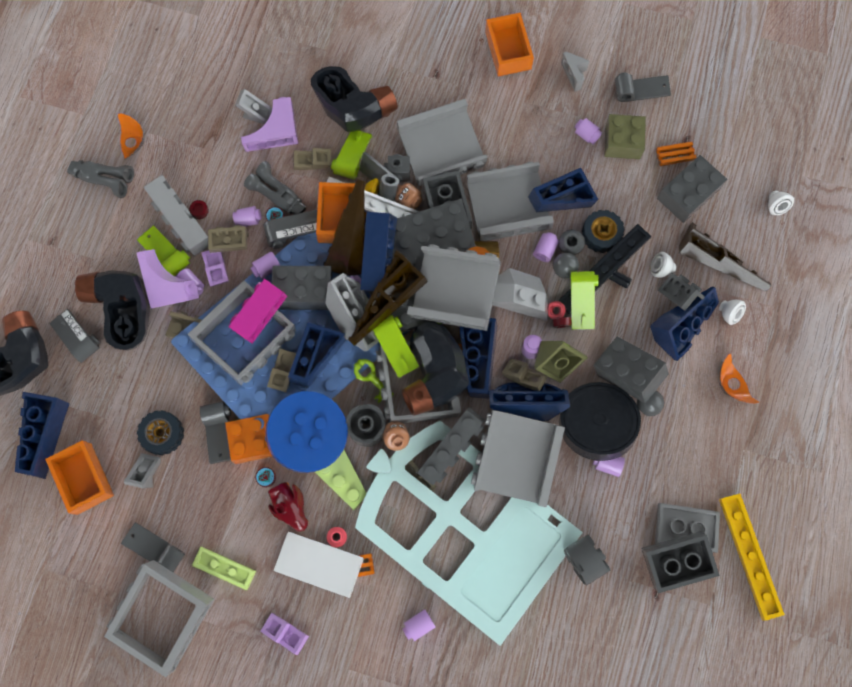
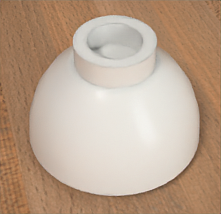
(780, 202)
(662, 265)
(732, 310)

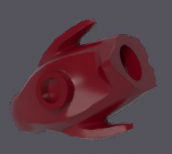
(288, 506)

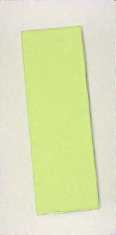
(224, 568)

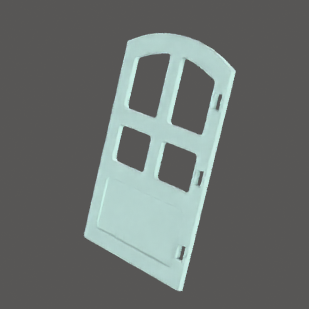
(507, 559)

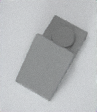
(574, 68)
(253, 107)
(143, 471)

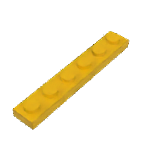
(751, 557)

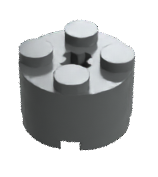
(364, 414)
(587, 561)

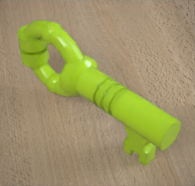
(370, 376)

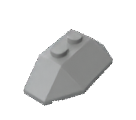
(521, 294)
(347, 306)

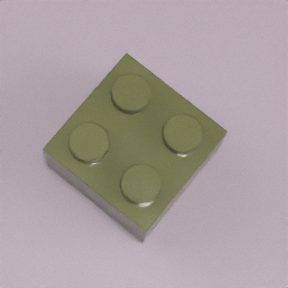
(625, 136)

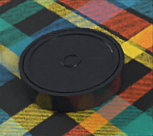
(600, 421)

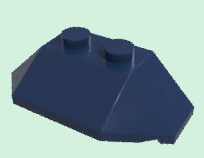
(532, 404)

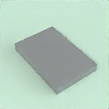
(679, 521)

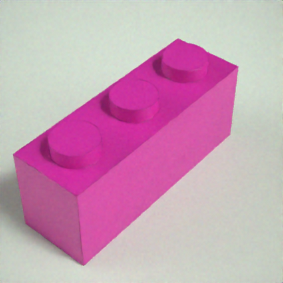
(257, 310)

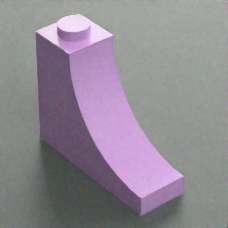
(277, 131)
(162, 286)

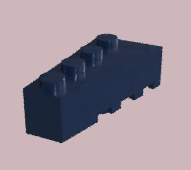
(378, 248)
(479, 357)
(38, 433)

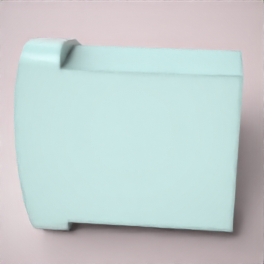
(380, 463)

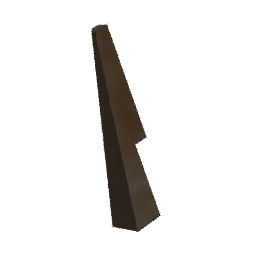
(348, 245)
(395, 288)

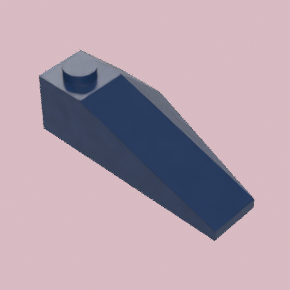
(678, 327)

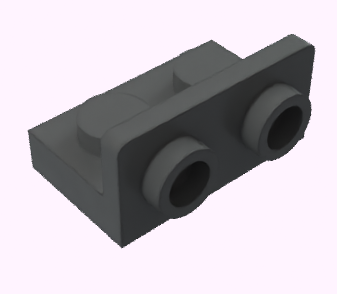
(679, 291)

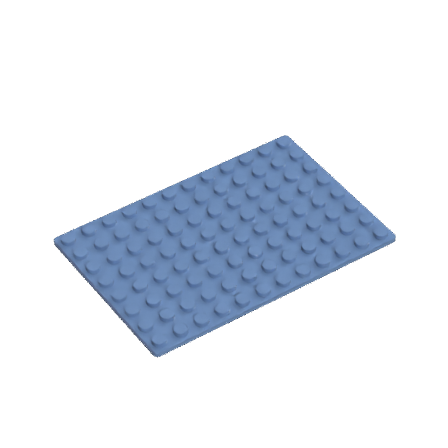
(254, 396)

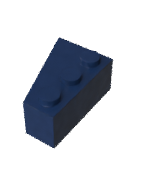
(564, 193)
(314, 353)

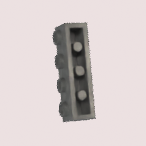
(451, 445)

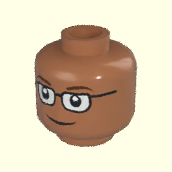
(408, 196)
(396, 436)

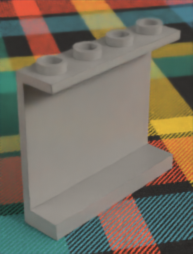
(441, 141)
(503, 204)
(457, 288)
(518, 457)

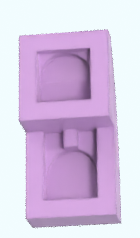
(215, 268)
(284, 634)

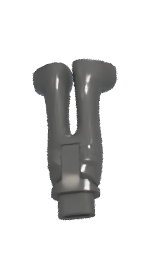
(92, 172)
(283, 198)

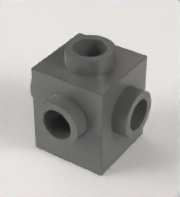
(399, 166)

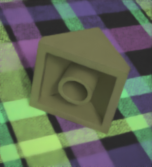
(558, 359)

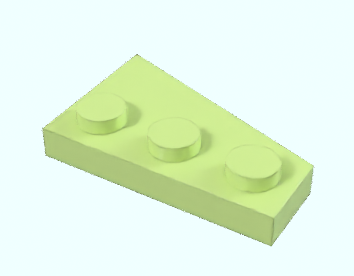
(344, 481)

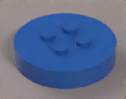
(306, 432)

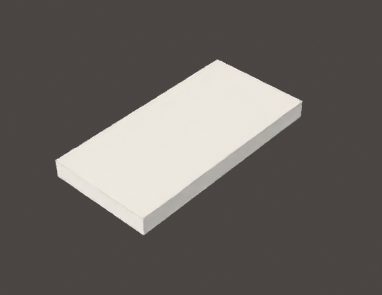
(319, 564)

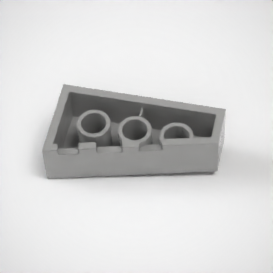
(177, 215)

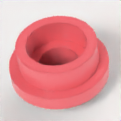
(560, 305)
(343, 537)

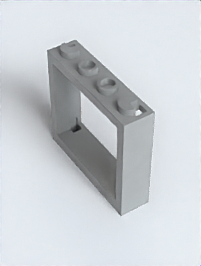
(219, 313)
(453, 406)
(180, 586)

